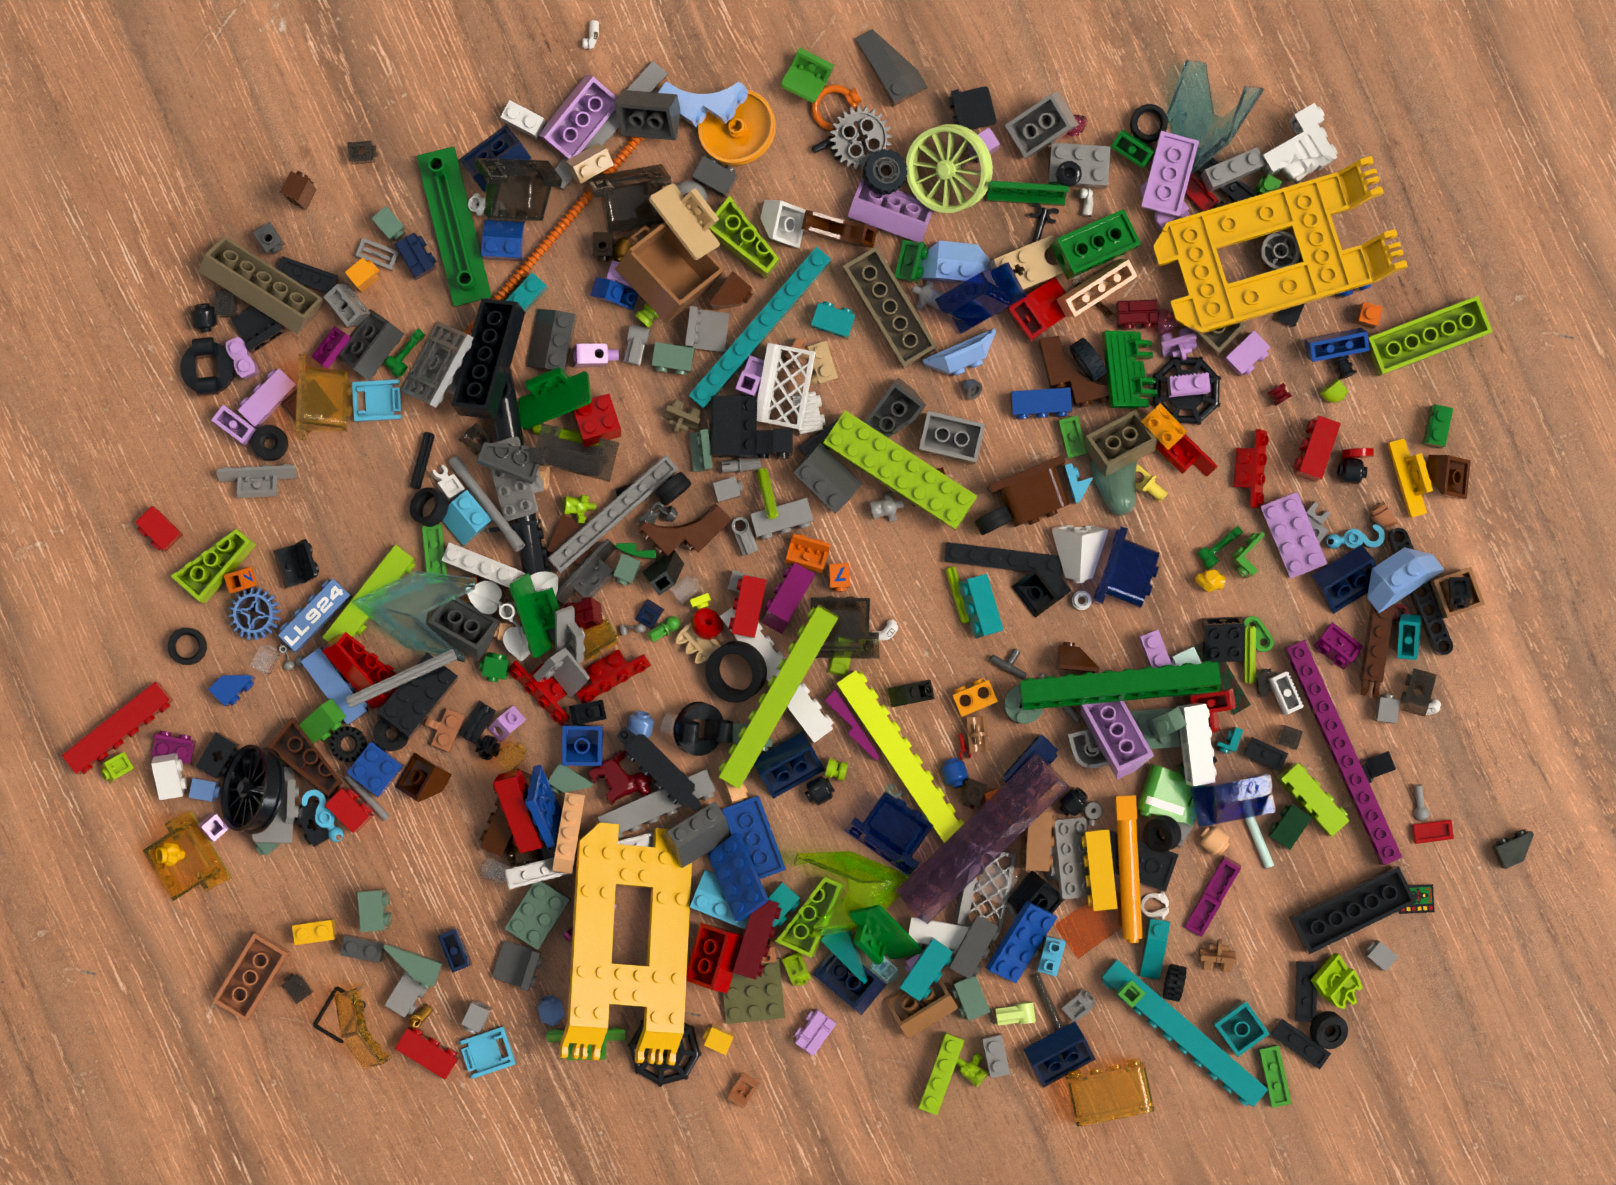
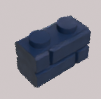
(416, 256)
(455, 950)

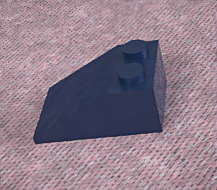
(847, 985)

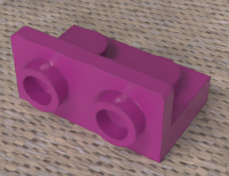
(331, 347)
(1338, 646)
(167, 744)

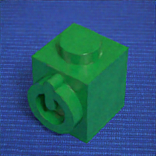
(494, 667)

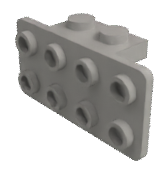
(514, 495)
(282, 826)
(1068, 858)

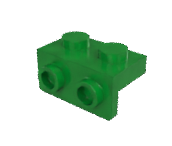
(910, 261)

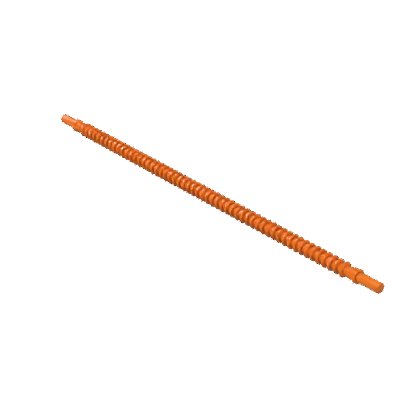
(560, 227)

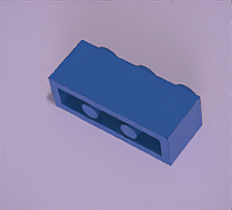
(1337, 344)
(1041, 403)

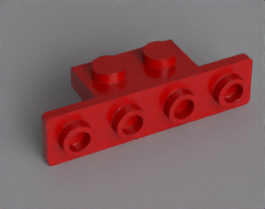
(1186, 453)
(1250, 468)
(609, 673)
(545, 691)

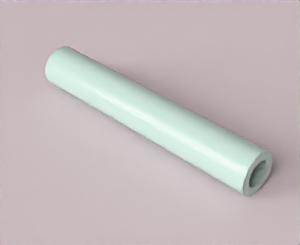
(1259, 842)

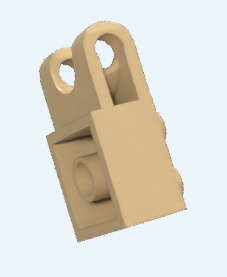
(1030, 263)

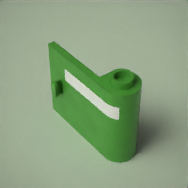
(1168, 795)

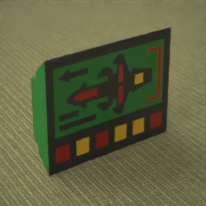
(1424, 900)

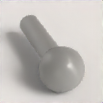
(1421, 811)

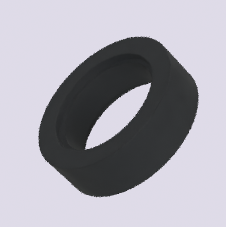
(717, 684)

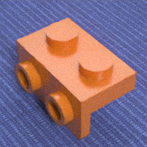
(807, 552)

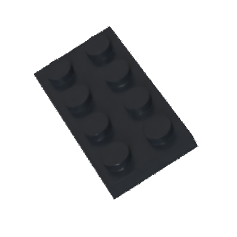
(1154, 867)

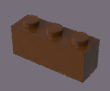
(298, 189)

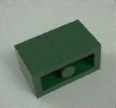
(1289, 826)

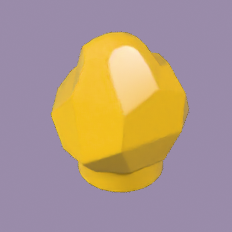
(1211, 580)
(169, 854)

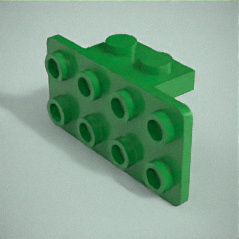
(553, 396)
(536, 613)
(882, 935)

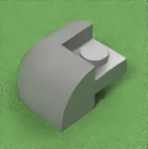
(1086, 749)

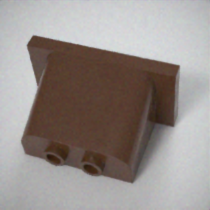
(1033, 492)

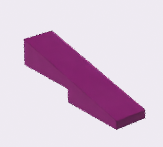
(856, 732)
(1213, 896)

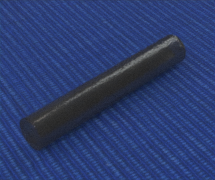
(1046, 1000)

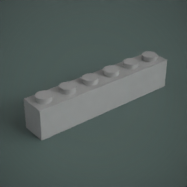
(654, 805)

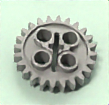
(843, 144)

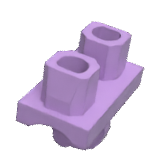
(1178, 346)

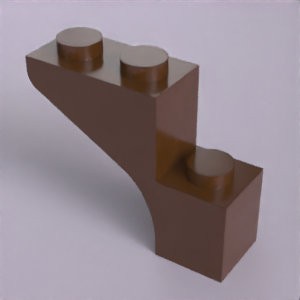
(838, 229)

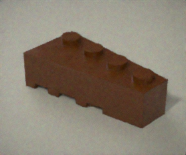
(304, 758)
(498, 835)

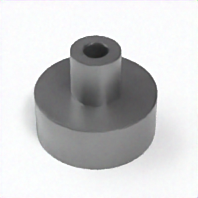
(971, 388)

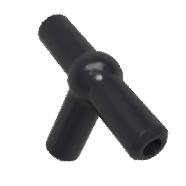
(824, 144)

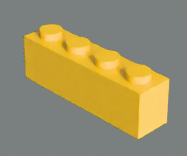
(1100, 869)

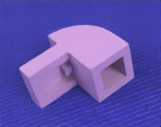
(751, 377)

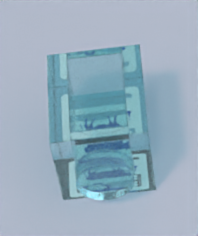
(886, 971)

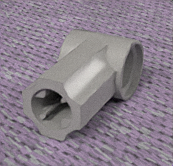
(637, 340)
(745, 538)

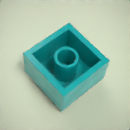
(1240, 1028)

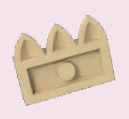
(822, 365)
(697, 643)

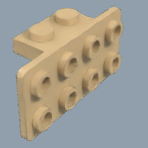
(688, 219)

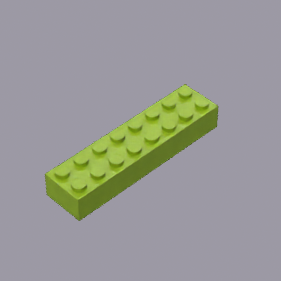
(900, 470)

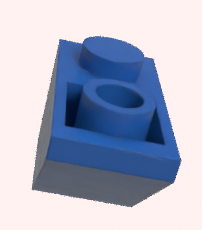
(614, 293)
(229, 688)

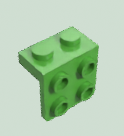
(807, 75)
(1243, 566)

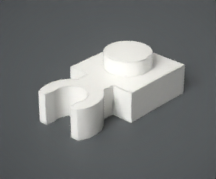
(448, 485)

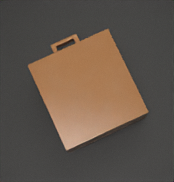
(666, 272)

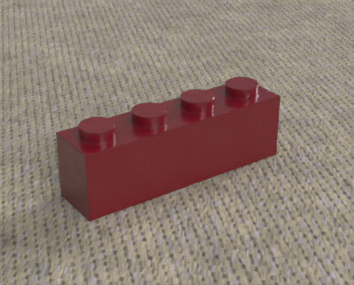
(755, 940)

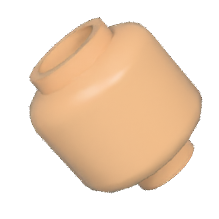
(1214, 840)

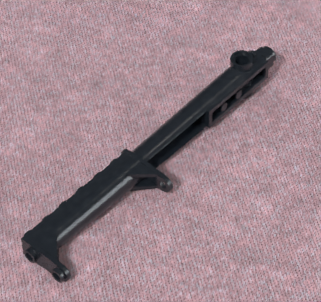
(533, 553)

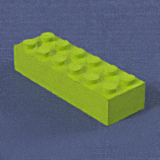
(1429, 335)

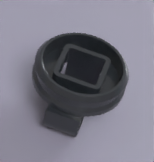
(201, 349)
(687, 730)

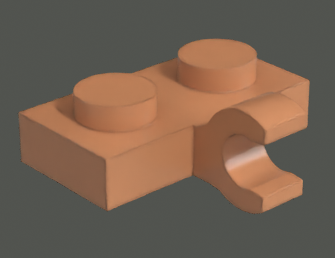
(446, 729)

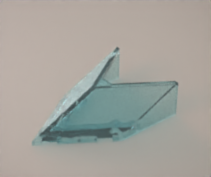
(1193, 113)
(404, 606)

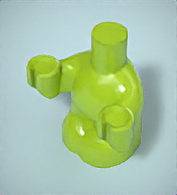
(578, 506)
(971, 1070)

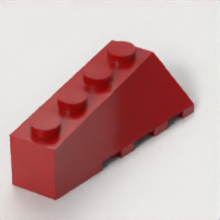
(359, 666)
(512, 794)

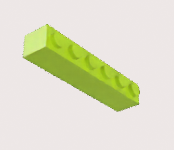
(390, 569)

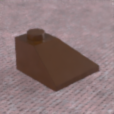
(732, 293)
(1449, 474)
(1074, 659)
(422, 778)

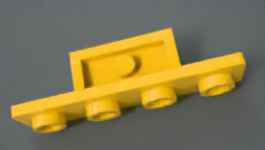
(1411, 476)

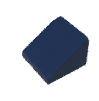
(649, 614)

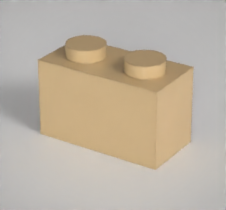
(589, 163)

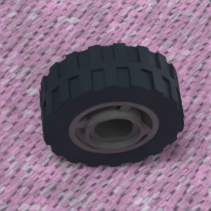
(892, 163)
(1088, 359)

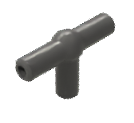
(1008, 666)

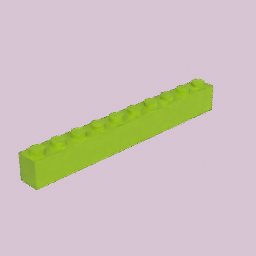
(779, 695)

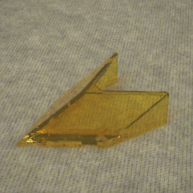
(355, 1031)

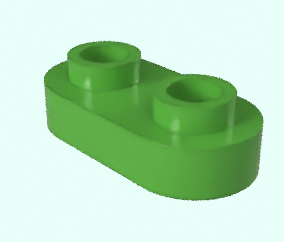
(1261, 633)

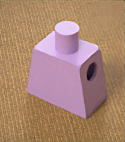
(585, 355)

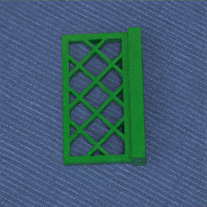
(1027, 193)

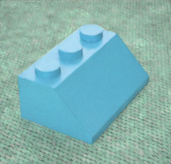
(712, 901)

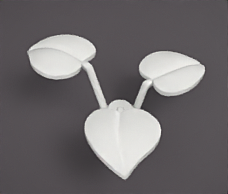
(486, 600)

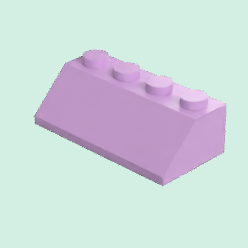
(579, 117)
(895, 213)
(1117, 736)

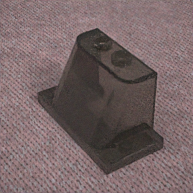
(517, 187)
(627, 196)
(573, 457)
(851, 625)

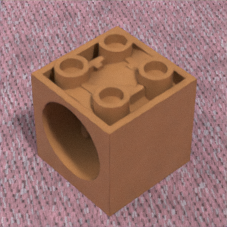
(1441, 592)

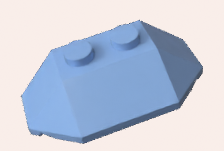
(954, 262)
(962, 355)
(1400, 576)

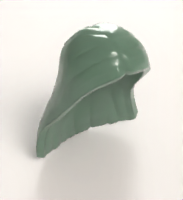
(1117, 488)

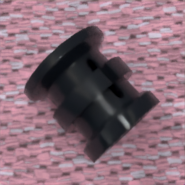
(1344, 367)

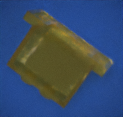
(321, 399)
(200, 864)

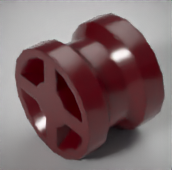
(1279, 394)

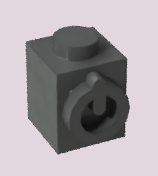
(269, 239)

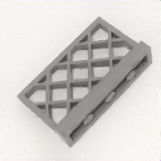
(965, 898)

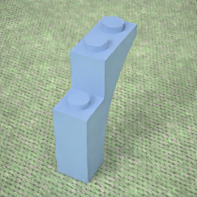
(719, 104)

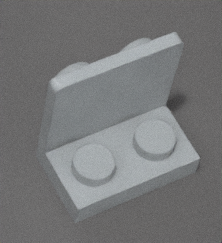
(707, 330)
(565, 671)

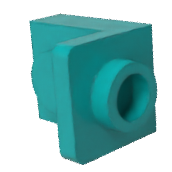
(1233, 738)

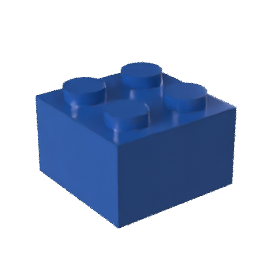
(375, 769)

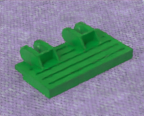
(1124, 373)

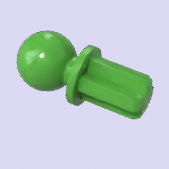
(671, 624)

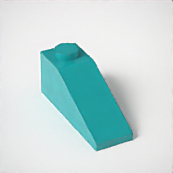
(1154, 948)
(845, 949)

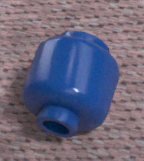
(954, 773)

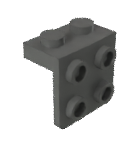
(518, 965)

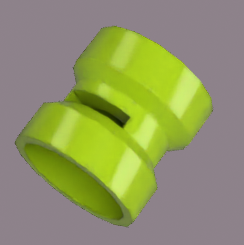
(646, 316)
(832, 767)

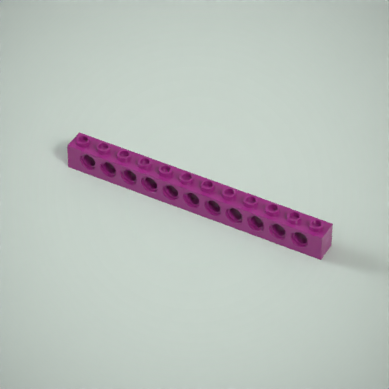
(1342, 753)

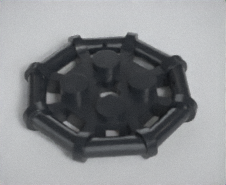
(1188, 402)
(682, 1073)

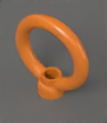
(851, 96)

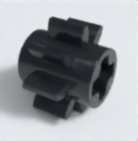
(487, 747)

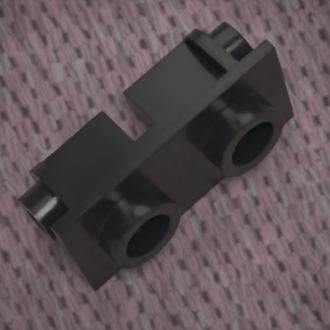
(477, 722)

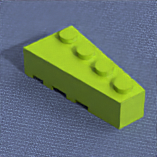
(742, 239)
(207, 571)
(1313, 798)
(818, 904)

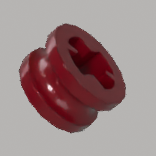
(1399, 606)

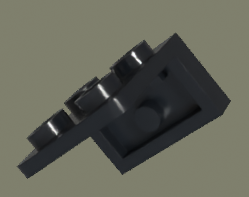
(972, 108)
(296, 564)

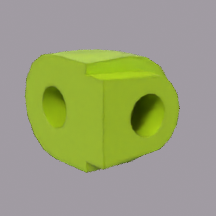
(1334, 391)

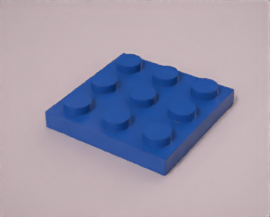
(543, 806)

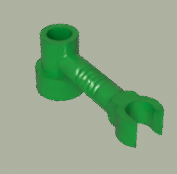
(395, 364)
(1208, 555)

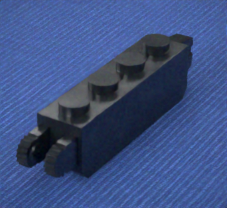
(663, 770)

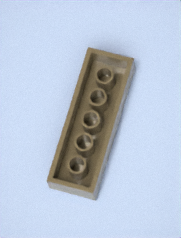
(260, 284)
(889, 307)

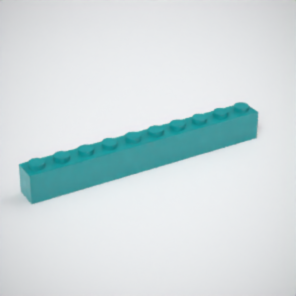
(760, 328)
(1188, 1037)

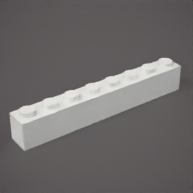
(801, 706)

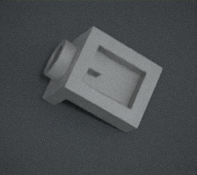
(1079, 1005)

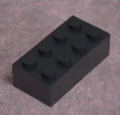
(416, 700)

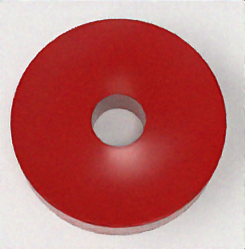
(1358, 453)
(703, 630)

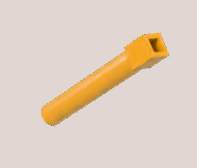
(1128, 867)

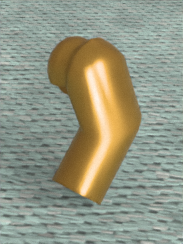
(418, 1018)

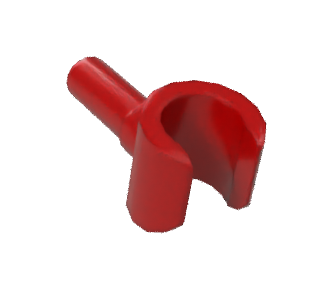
(962, 746)

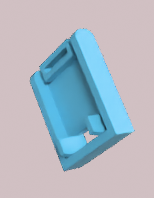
(380, 399)
(484, 1052)

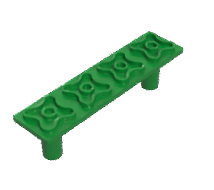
(454, 226)

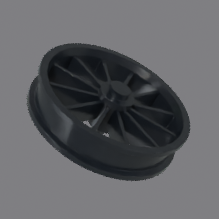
(252, 789)

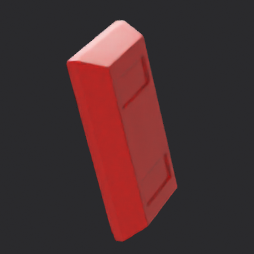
(1199, 195)
(1432, 831)

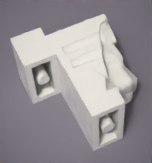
(1303, 152)

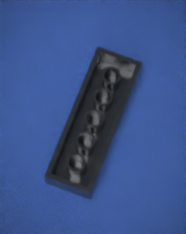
(488, 359)
(1352, 909)

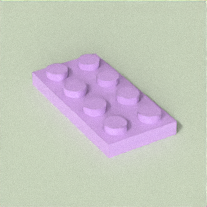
(1169, 174)
(1294, 534)

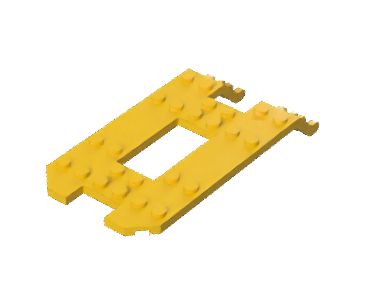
(1308, 211)
(593, 978)

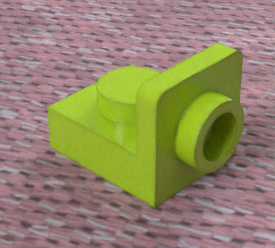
(116, 767)
(796, 969)

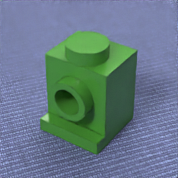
(1267, 184)
(1130, 993)

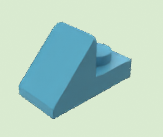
(1077, 488)

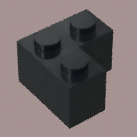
(774, 443)

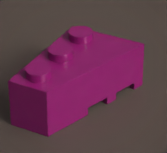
(787, 597)

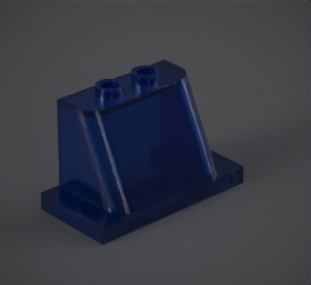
(981, 297)
(1127, 572)
(1233, 800)
(892, 832)

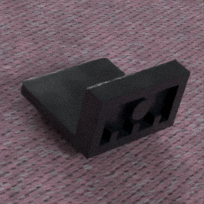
(257, 328)
(1224, 639)

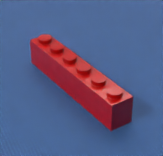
(117, 728)

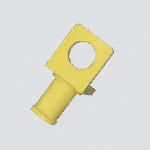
(1148, 484)

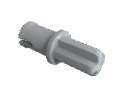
(741, 465)

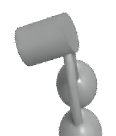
(639, 628)
(289, 665)

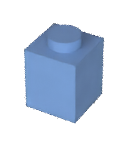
(204, 789)

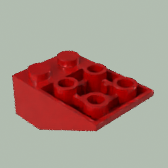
(1038, 310)

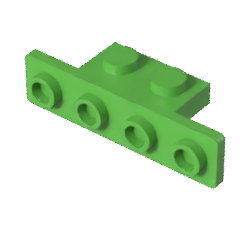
(613, 1034)

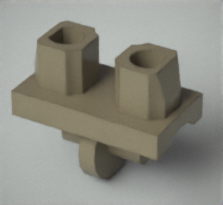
(681, 419)

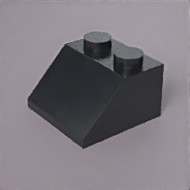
(1036, 891)

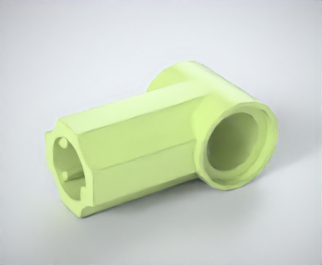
(1021, 1013)

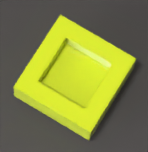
(701, 601)

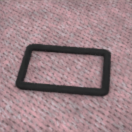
(323, 1011)

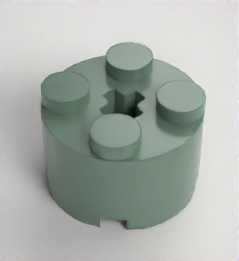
(1014, 712)

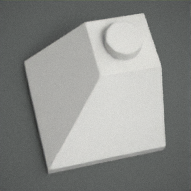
(783, 222)

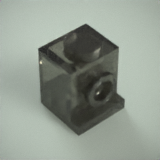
(367, 157)
(477, 433)

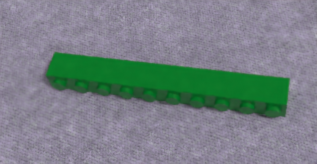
(1120, 685)

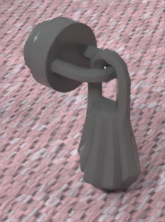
(669, 513)

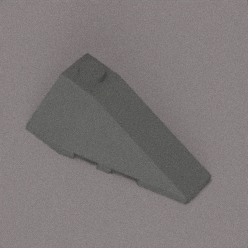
(893, 71)
(896, 409)

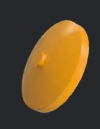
(742, 137)

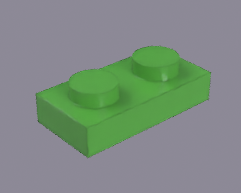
(1072, 436)

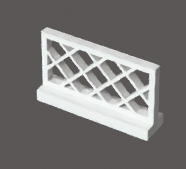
(769, 380)

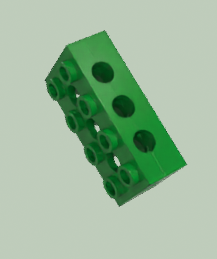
(1098, 232)

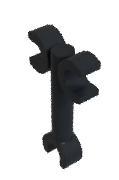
(1043, 214)

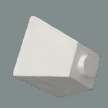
(1079, 550)

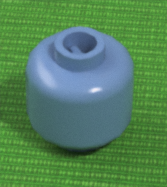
(641, 723)
(550, 1010)

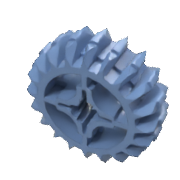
(253, 622)

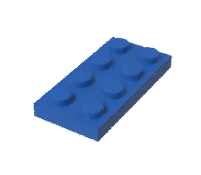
(751, 822)
(737, 877)
(1021, 942)

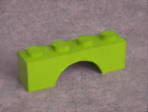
(941, 1073)

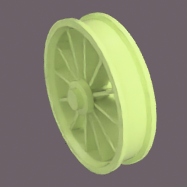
(949, 168)

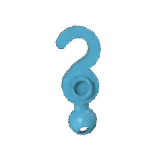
(1354, 538)
(323, 816)

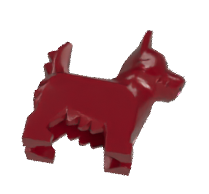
(617, 779)

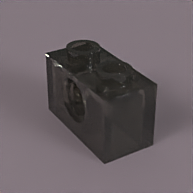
(1422, 681)

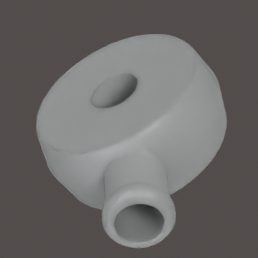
(1093, 816)

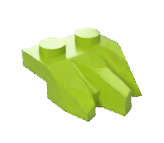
(1337, 982)

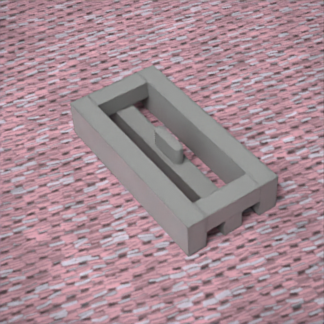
(392, 260)

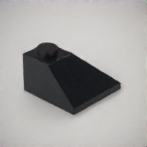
(1041, 590)

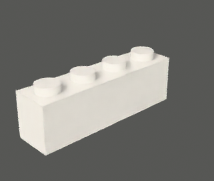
(480, 565)
(1196, 745)
(946, 933)

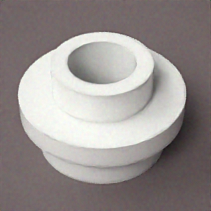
(1087, 597)

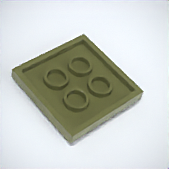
(755, 999)

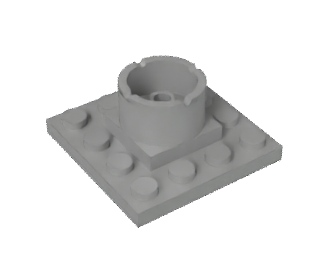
(438, 365)

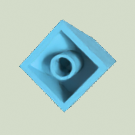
(466, 517)

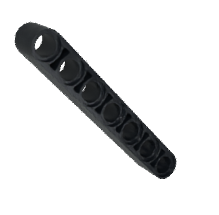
(1427, 599)

